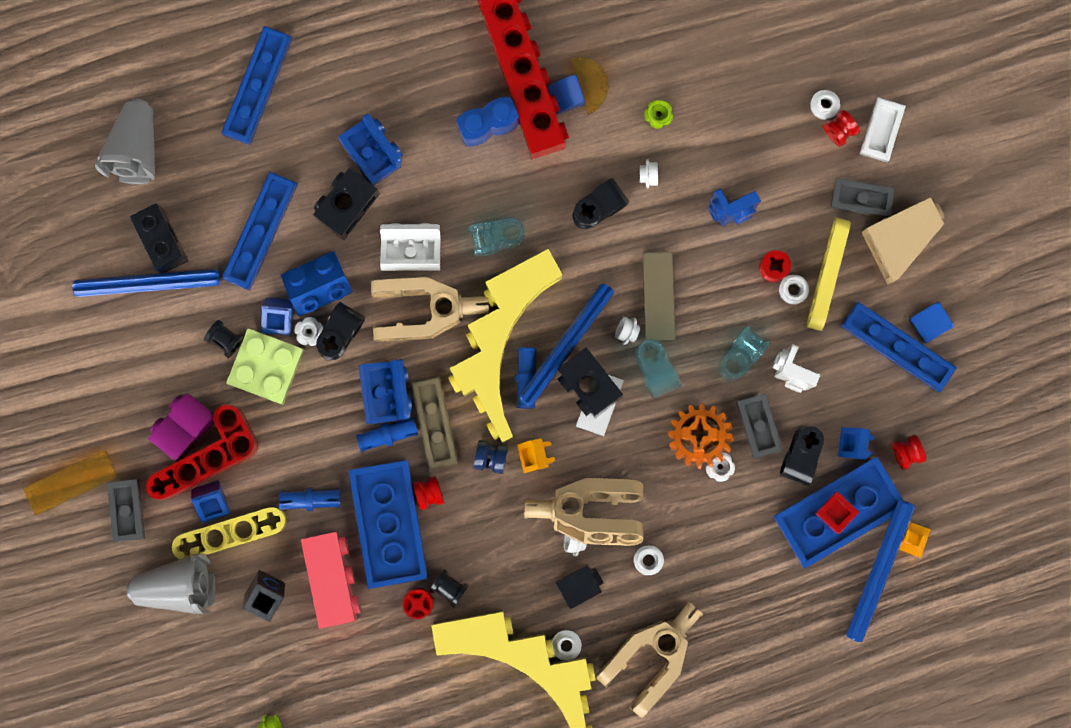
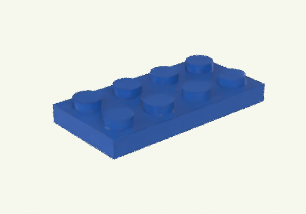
(865, 488)
(388, 524)

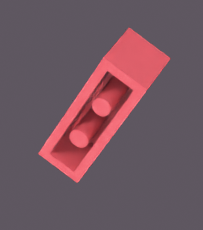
(330, 579)

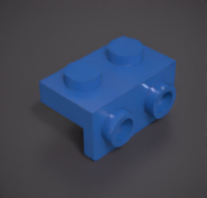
(371, 150)
(737, 211)
(316, 283)
(385, 392)

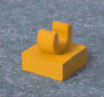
(533, 455)
(915, 540)

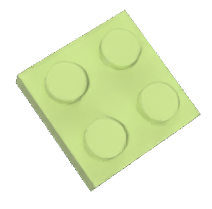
(265, 366)

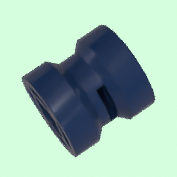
(497, 459)

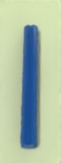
(145, 283)
(566, 345)
(880, 570)

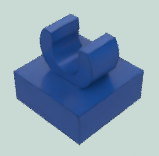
(854, 443)

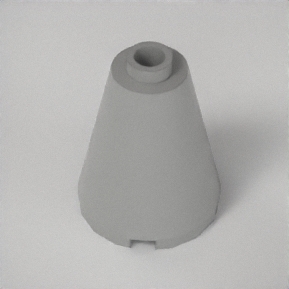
(130, 145)
(176, 586)

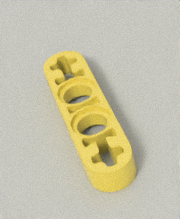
(828, 274)
(228, 529)

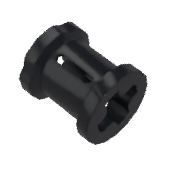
(223, 338)
(449, 588)

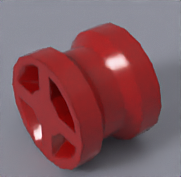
(841, 128)
(770, 270)
(909, 452)
(428, 492)
(414, 607)

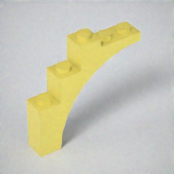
(512, 295)
(488, 637)

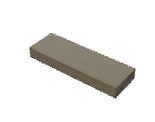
(658, 296)
(434, 423)

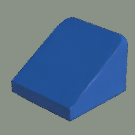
(567, 93)
(277, 316)
(932, 322)
(210, 501)

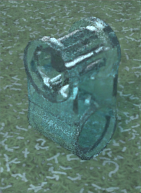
(494, 236)
(746, 351)
(660, 374)

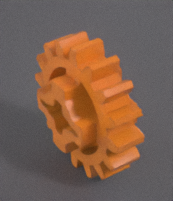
(713, 436)

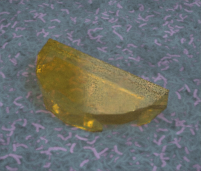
(592, 82)

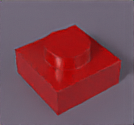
(837, 512)

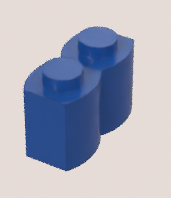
(495, 119)

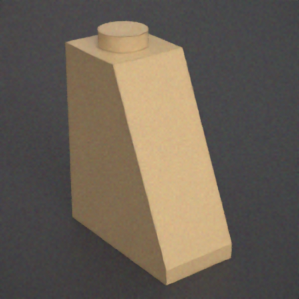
(902, 237)

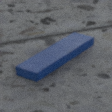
(256, 85)
(259, 231)
(898, 347)

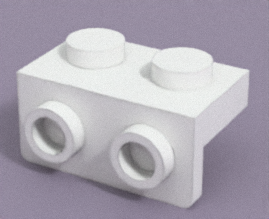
(410, 247)
(796, 377)

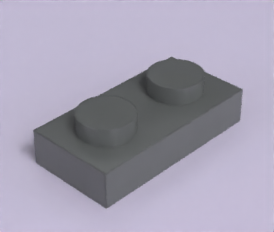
(862, 198)
(759, 426)
(126, 510)

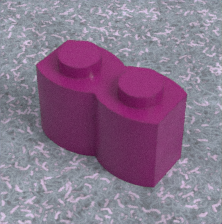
(182, 427)

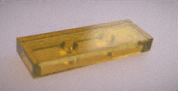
(70, 482)

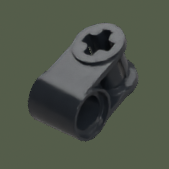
(603, 202)
(342, 327)
(802, 461)

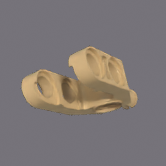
(438, 291)
(591, 529)
(674, 655)

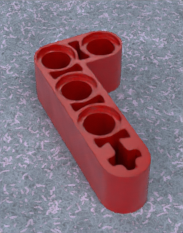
(200, 459)

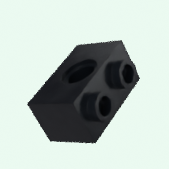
(344, 220)
(159, 238)
(584, 366)

